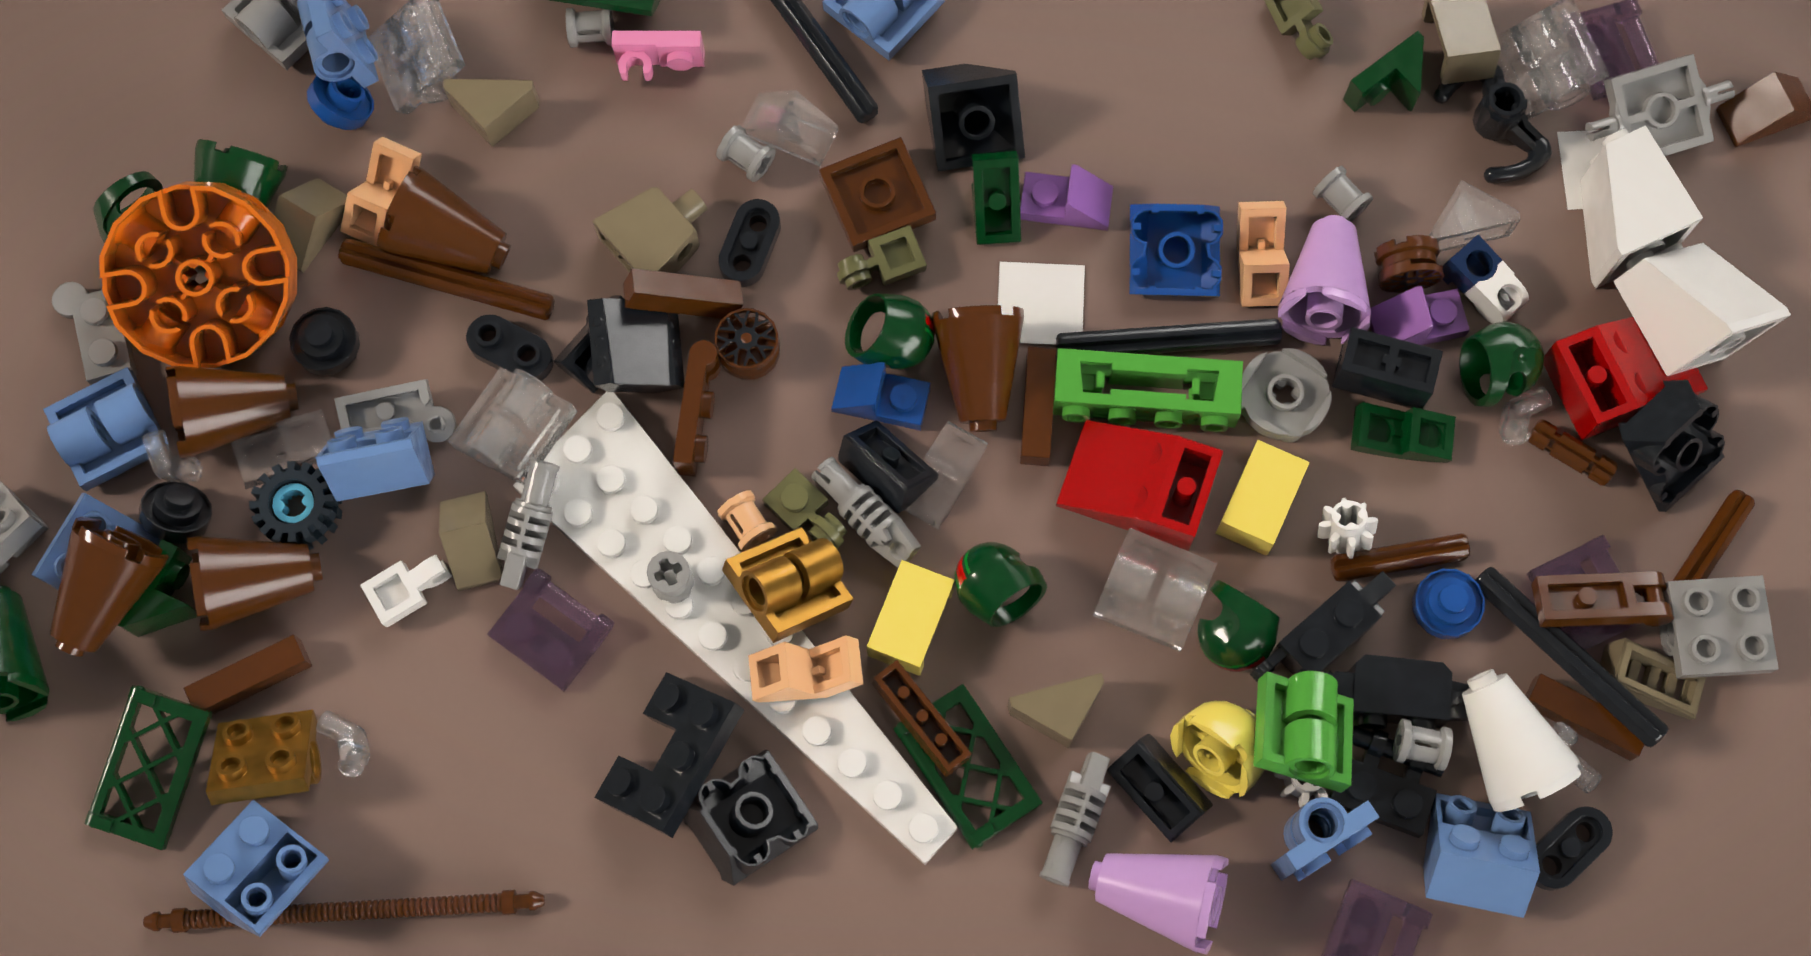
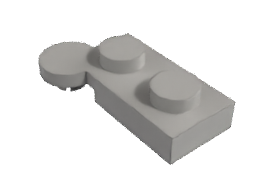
(101, 344)
(397, 401)

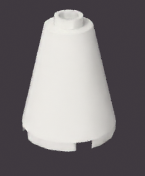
(1515, 743)

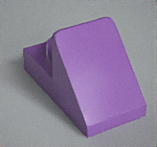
(1069, 201)
(1421, 317)

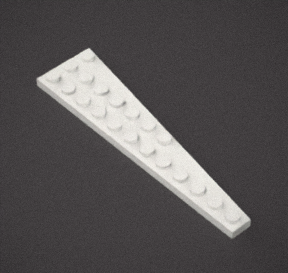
(629, 504)

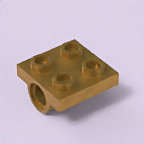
(790, 582)
(264, 757)

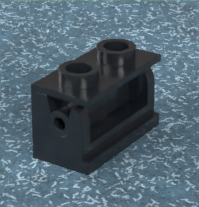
(1387, 369)

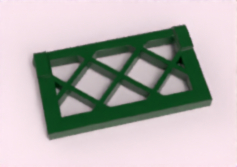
(186, 760)
(1007, 769)

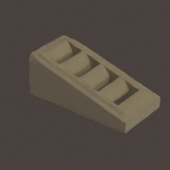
(1624, 660)

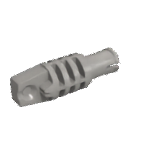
(867, 513)
(527, 524)
(1076, 818)

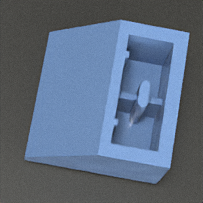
(376, 460)
(1480, 856)
(254, 869)

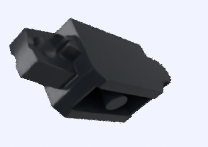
(1330, 628)
(1401, 688)

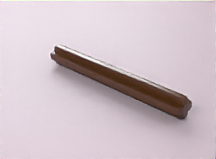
(447, 279)

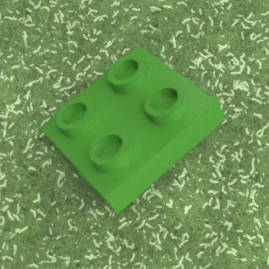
(1304, 729)

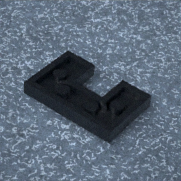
(701, 730)

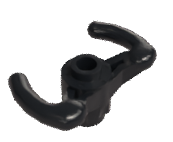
(1503, 117)

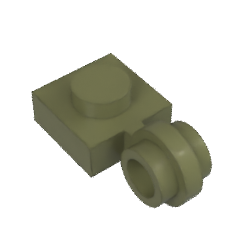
(1297, 16)
(893, 256)
(799, 502)

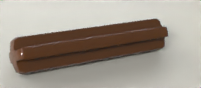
(1717, 537)
(1401, 557)

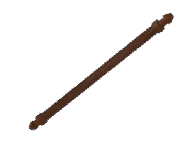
(506, 902)

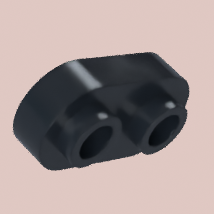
(749, 245)
(508, 346)
(1568, 851)

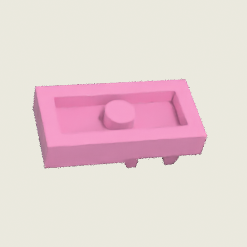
(665, 48)

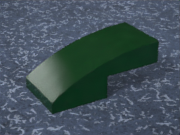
(1403, 435)

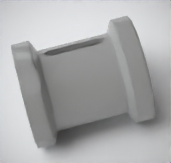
(589, 26)
(745, 153)
(1342, 194)
(670, 561)
(1439, 740)

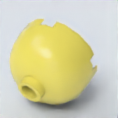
(1219, 746)

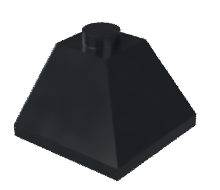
(972, 113)

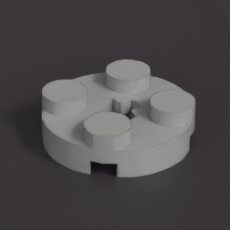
(1310, 389)

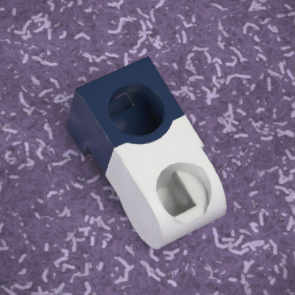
(1486, 281)

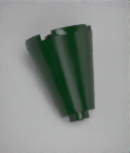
(238, 168)
(22, 676)

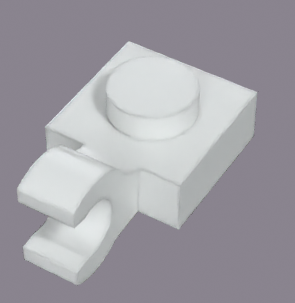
(398, 590)

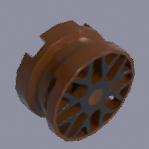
(1408, 263)
(747, 345)

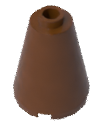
(441, 227)
(979, 361)
(224, 405)
(247, 577)
(100, 583)

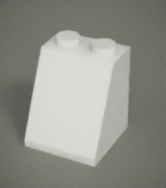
(1632, 204)
(1695, 306)

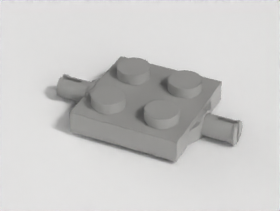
(1665, 99)

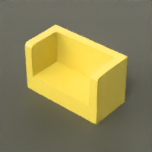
(1262, 497)
(910, 617)

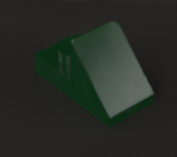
(1394, 72)
(996, 197)
(155, 606)

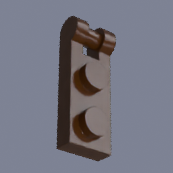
(695, 407)
(1601, 599)

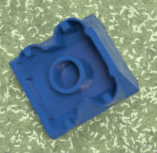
(1175, 249)

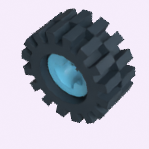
(272, 511)

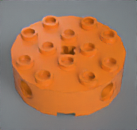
(152, 275)

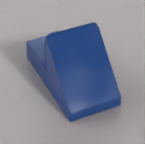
(876, 395)

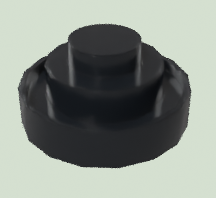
(324, 341)
(175, 512)

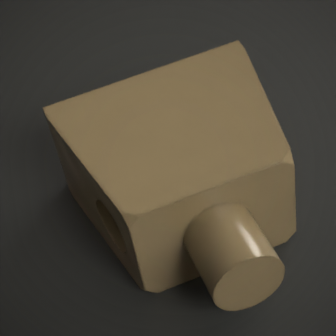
(652, 230)

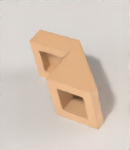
(370, 201)
(1261, 253)
(802, 673)

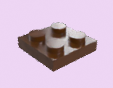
(877, 193)

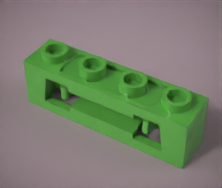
(1211, 401)

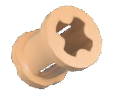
(746, 520)

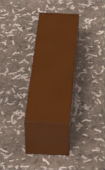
(681, 293)
(1038, 406)
(249, 675)
(1583, 716)
(921, 718)

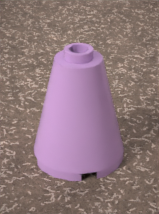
(1327, 285)
(1164, 893)

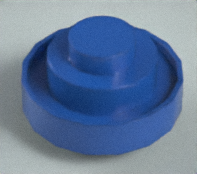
(340, 103)
(1448, 603)

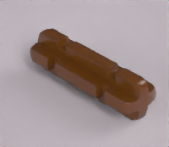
(1573, 452)

